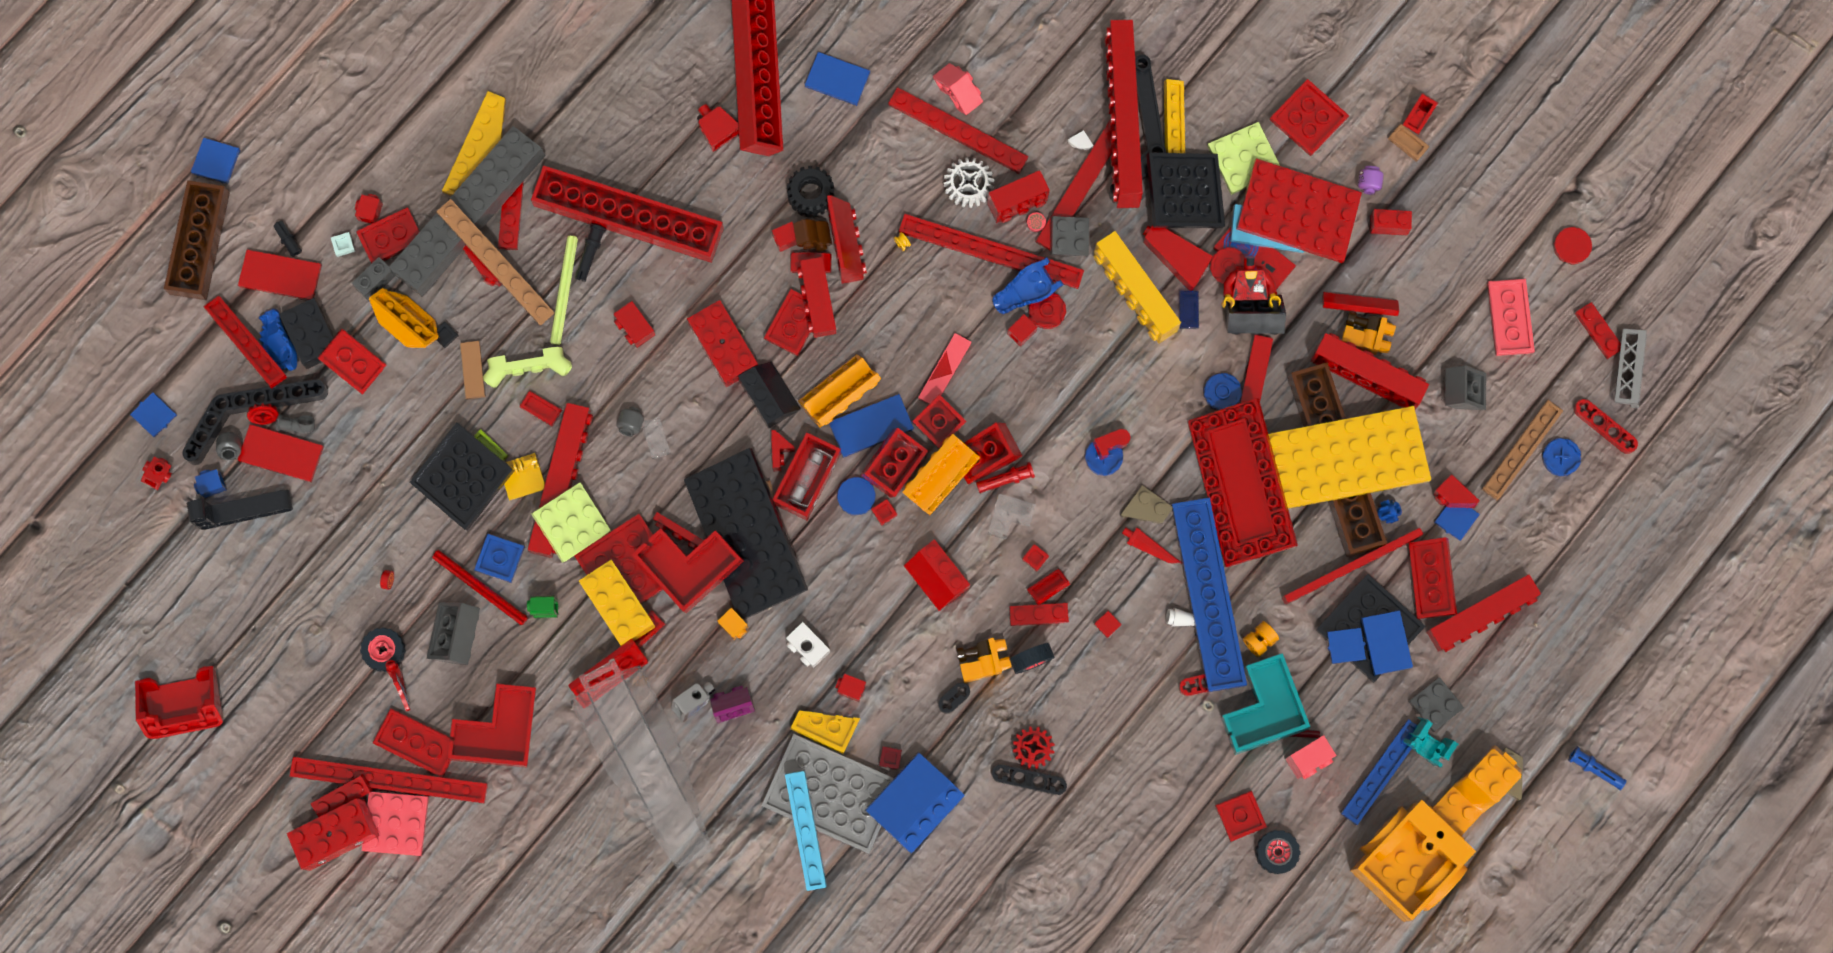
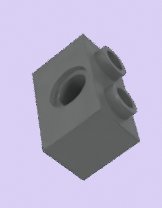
(373, 278)

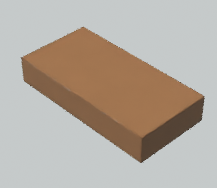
(1408, 142)

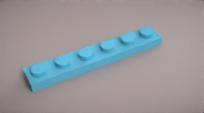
(805, 830)

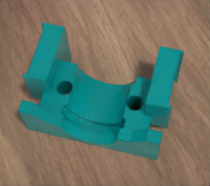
(1429, 747)

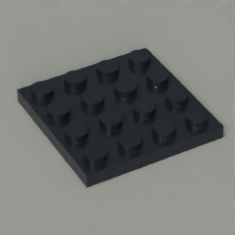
(1185, 190)
(462, 476)
(1365, 601)

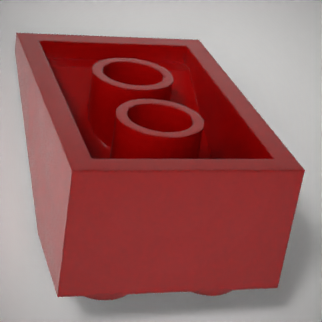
(995, 449)

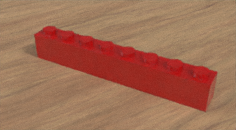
(562, 467)

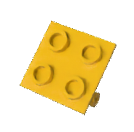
(526, 477)

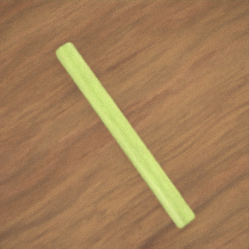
(564, 288)

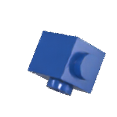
(209, 483)

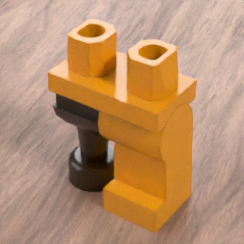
(1372, 334)
(988, 660)

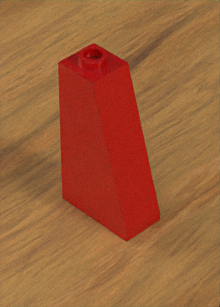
(1178, 255)

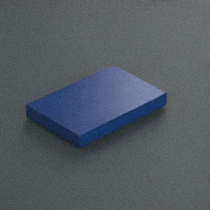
(837, 78)
(1387, 643)

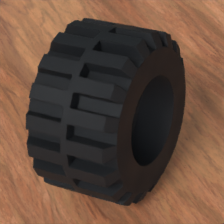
(805, 177)

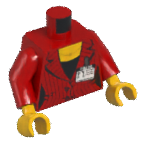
(1249, 283)

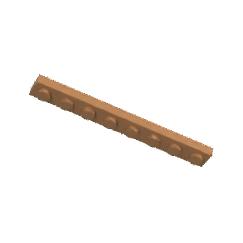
(495, 262)

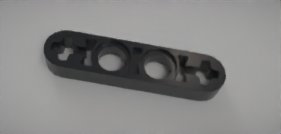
(1029, 777)

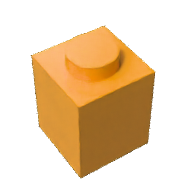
(733, 624)

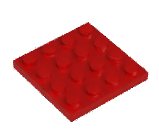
(619, 547)

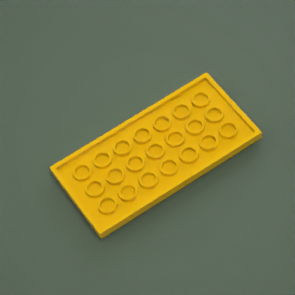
(1350, 457)

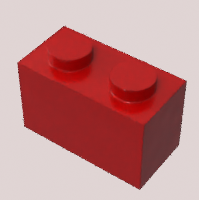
(1390, 222)
(634, 324)

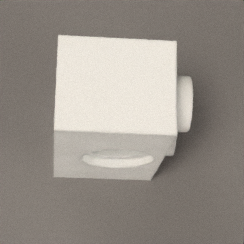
(804, 634)

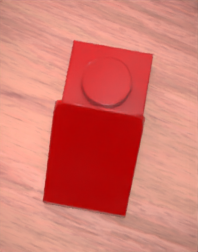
(1420, 113)
(779, 445)

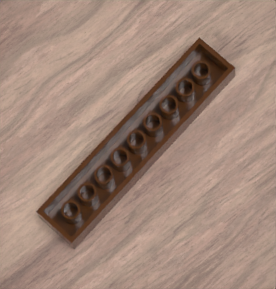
(1354, 515)

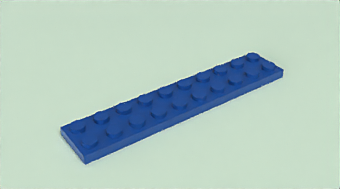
(1209, 595)

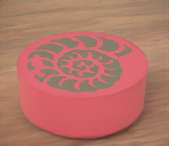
(1036, 222)

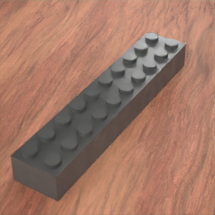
(478, 199)

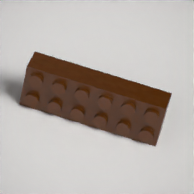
(196, 240)

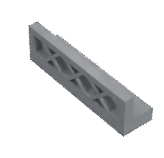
(1638, 369)

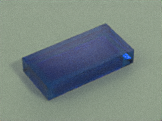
(1189, 309)

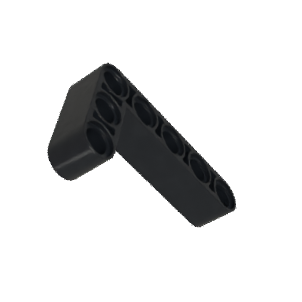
(211, 516)

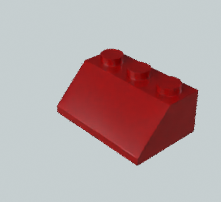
(937, 575)

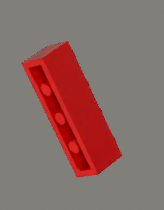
(817, 297)

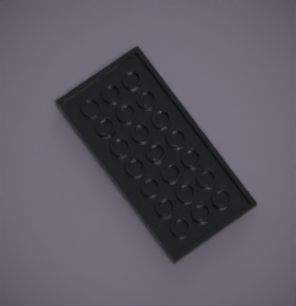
(741, 509)

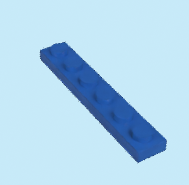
(1379, 775)

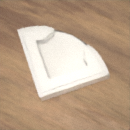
(1080, 141)

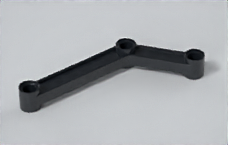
(1149, 113)

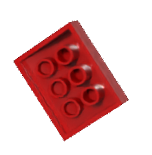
(845, 240)

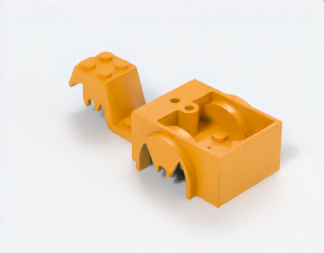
(1409, 862)

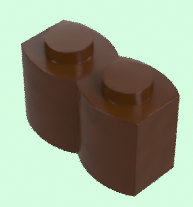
(812, 234)

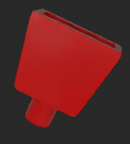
(717, 126)

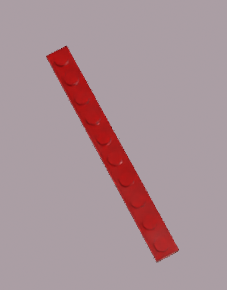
(986, 249)
(390, 780)

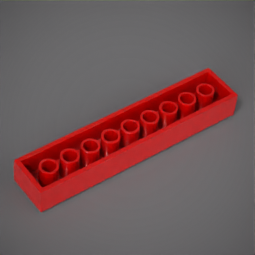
(757, 76)
(1124, 114)
(627, 214)

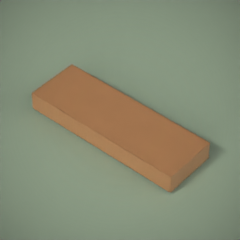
(472, 370)

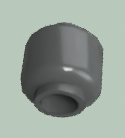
(630, 421)
(228, 446)

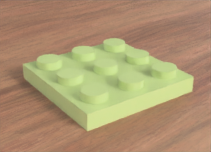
(1237, 155)
(571, 522)

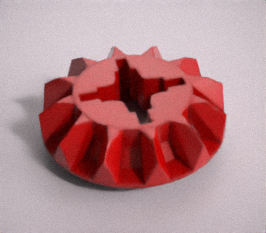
(270, 414)

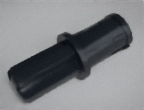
(287, 238)

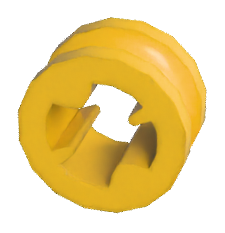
(902, 241)

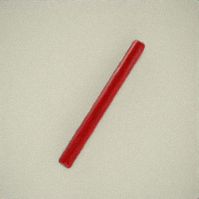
(479, 587)

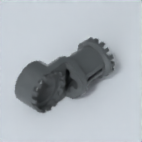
(295, 425)

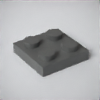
(1069, 236)
(1436, 704)

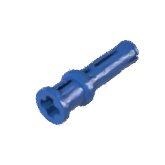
(1587, 764)

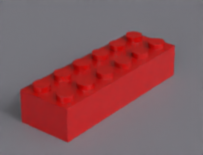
(1370, 372)

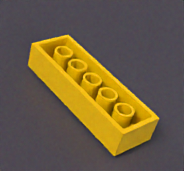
(1136, 287)

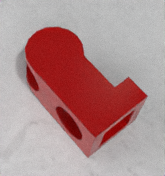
(1113, 440)

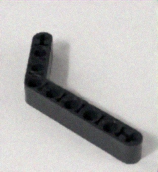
(232, 408)

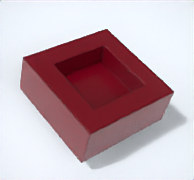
(890, 758)

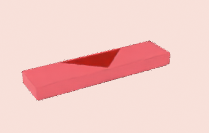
(945, 369)

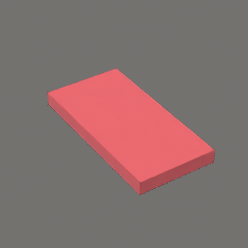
(1510, 317)

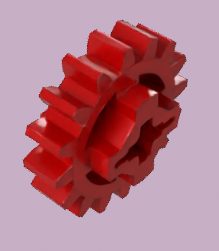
(1035, 739)

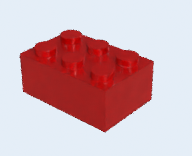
(1018, 197)
(894, 462)

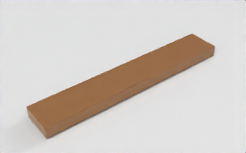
(1522, 450)

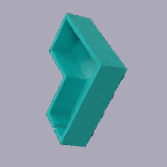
(1277, 708)

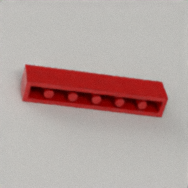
(1484, 612)

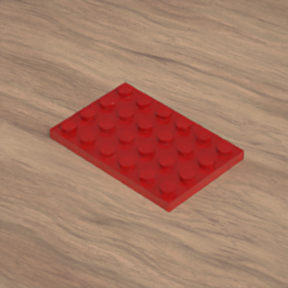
(1299, 210)

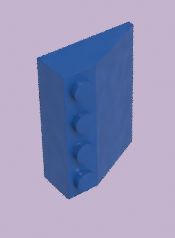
(914, 802)

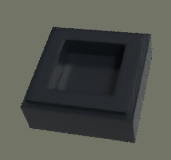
(446, 335)

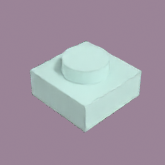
(343, 244)

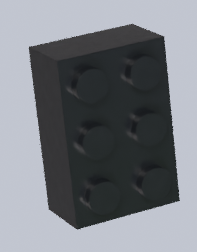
(307, 331)

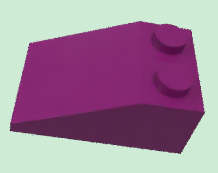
(731, 704)

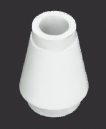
(1178, 617)

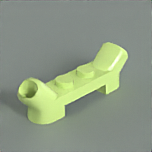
(499, 366)

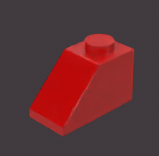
(1455, 494)

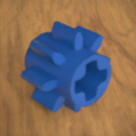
(1389, 511)

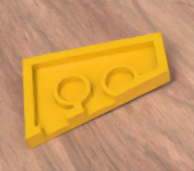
(826, 729)

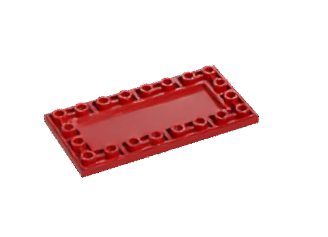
(1242, 482)

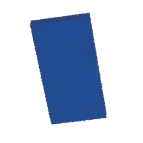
(870, 425)

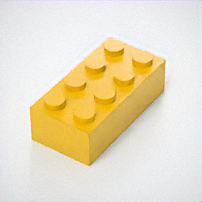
(616, 603)

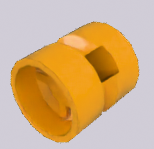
(1265, 634)

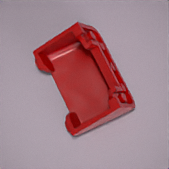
(178, 705)

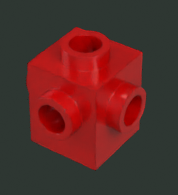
(156, 472)

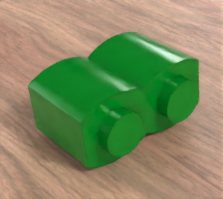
(543, 606)

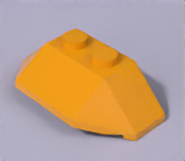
(404, 319)

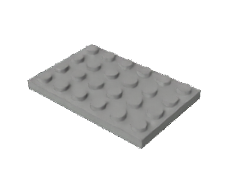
(837, 790)

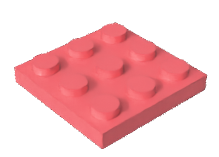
(399, 822)

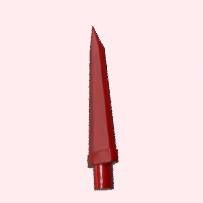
(1143, 542)

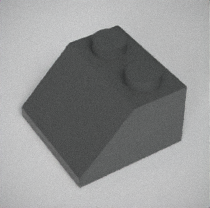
(1465, 388)

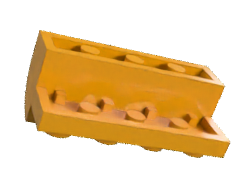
(839, 391)
(940, 474)

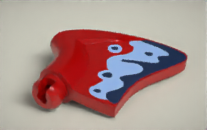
(395, 673)

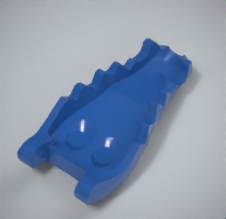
(1028, 287)
(276, 341)

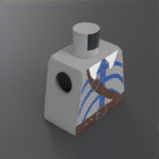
(685, 705)

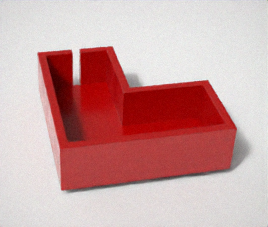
(691, 576)
(502, 741)

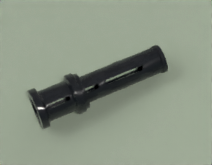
(592, 245)

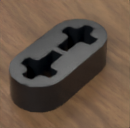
(957, 701)

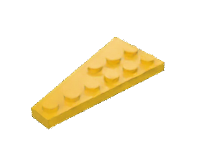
(481, 139)

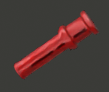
(1014, 475)

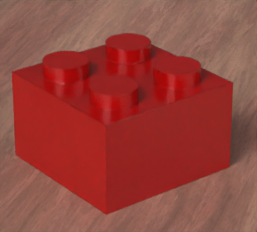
(939, 421)

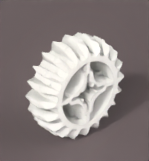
(964, 176)

